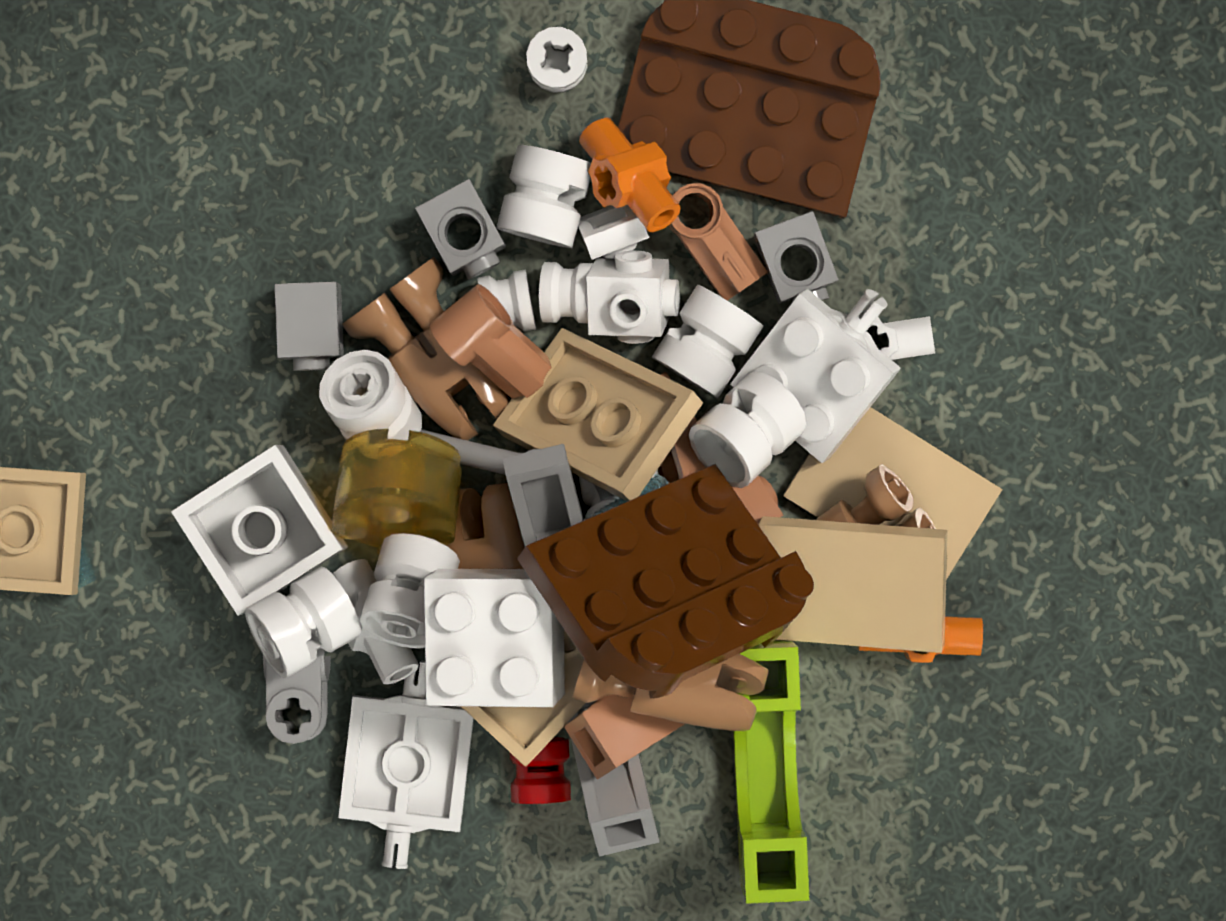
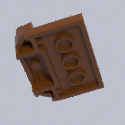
(755, 100)
(668, 583)

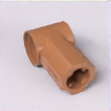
(718, 246)
(482, 333)

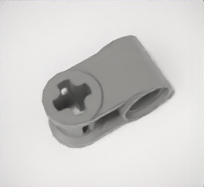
(311, 689)

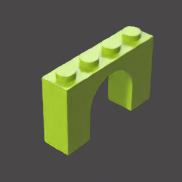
(767, 798)

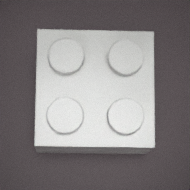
(259, 528)
(491, 640)

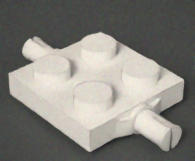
(826, 365)
(406, 765)

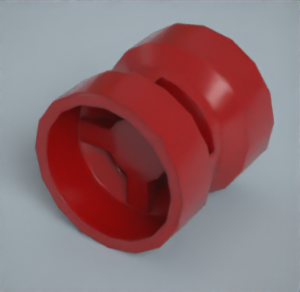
(543, 784)

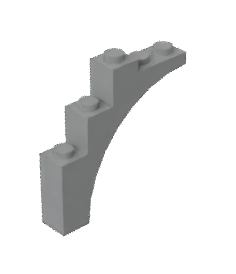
(544, 505)

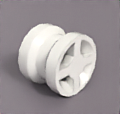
(555, 74)
(563, 292)
(514, 296)

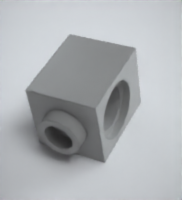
(443, 211)
(796, 233)
(309, 324)

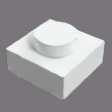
(611, 231)

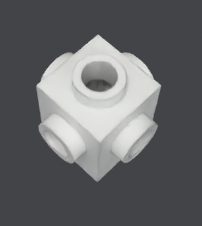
(631, 297)

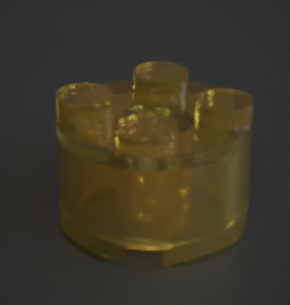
(396, 488)

